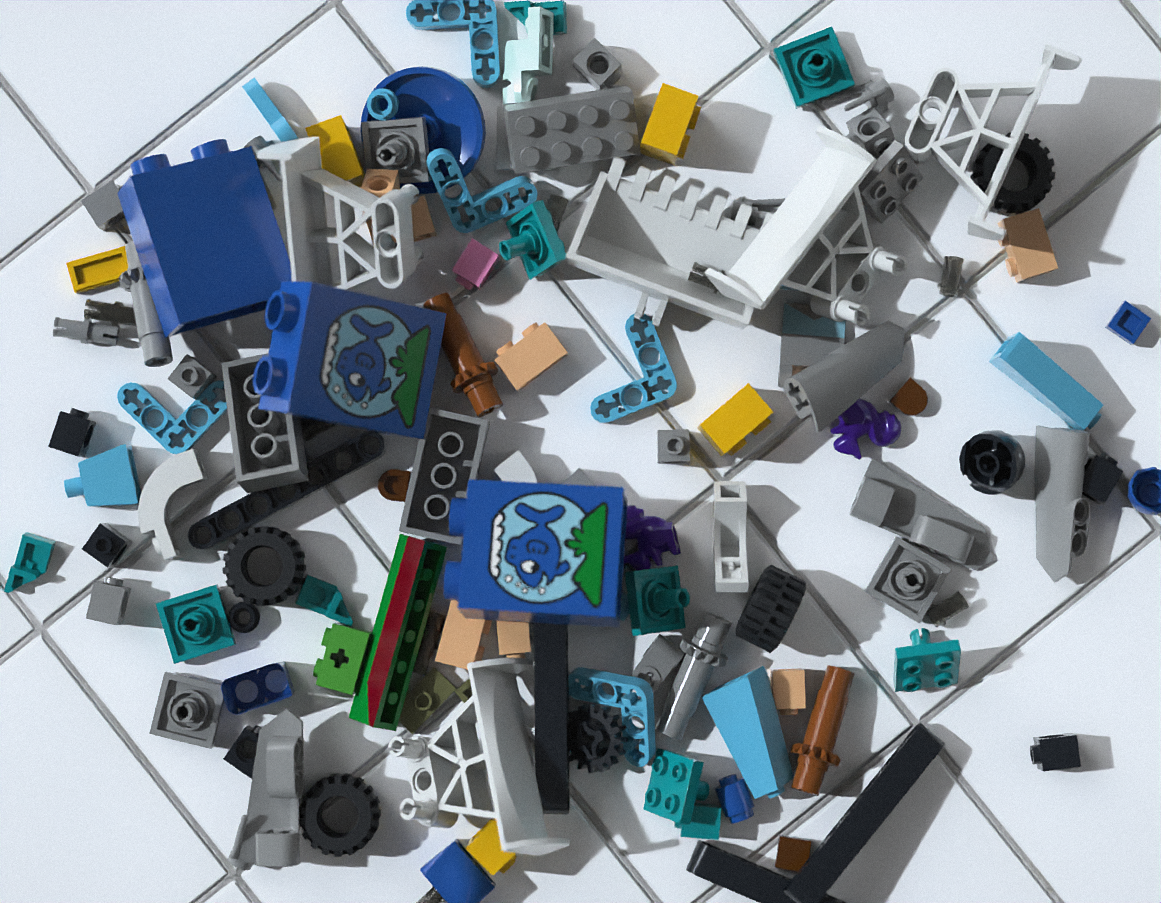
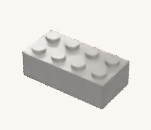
(571, 129)
(264, 443)
(441, 471)

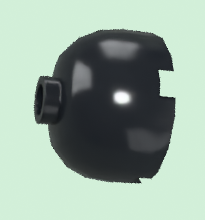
(992, 461)

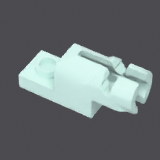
(529, 57)

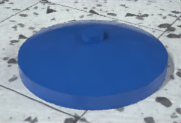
(451, 115)

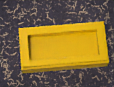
(97, 269)

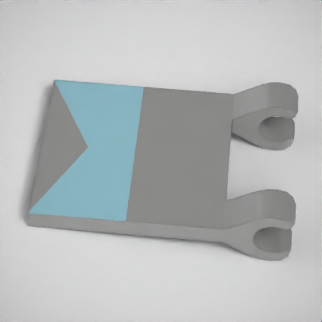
(806, 338)

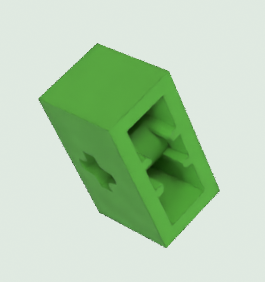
(343, 677)

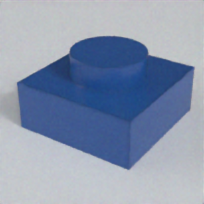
(1128, 322)

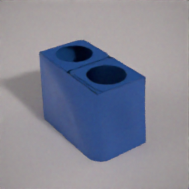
(229, 686)
(457, 875)

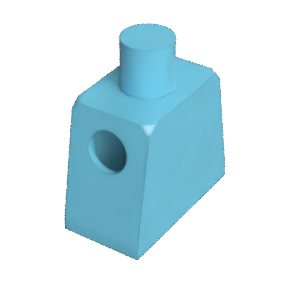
(107, 479)

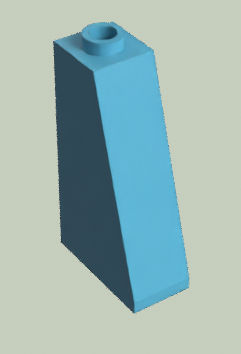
(1047, 382)
(752, 731)

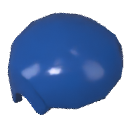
(1145, 491)

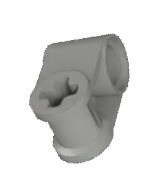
(659, 660)

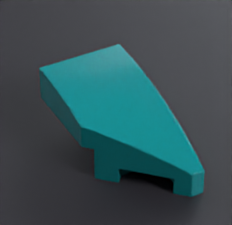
(520, 11)
(31, 560)
(323, 599)

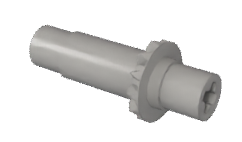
(155, 346)
(701, 657)

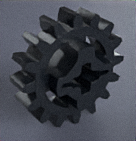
(603, 751)

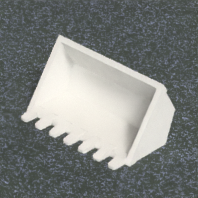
(654, 240)

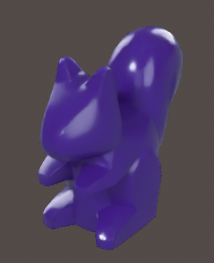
(862, 420)
(652, 537)

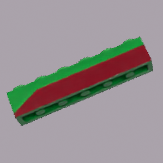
(397, 632)

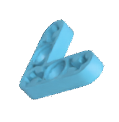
(476, 27)
(269, 111)
(475, 204)
(649, 372)
(170, 424)
(629, 705)

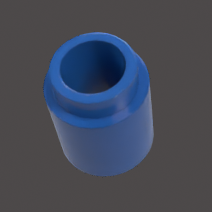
(735, 798)

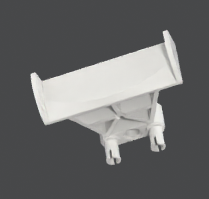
(941, 94)
(308, 230)
(806, 232)
(506, 756)

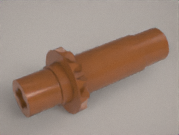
(471, 372)
(822, 731)

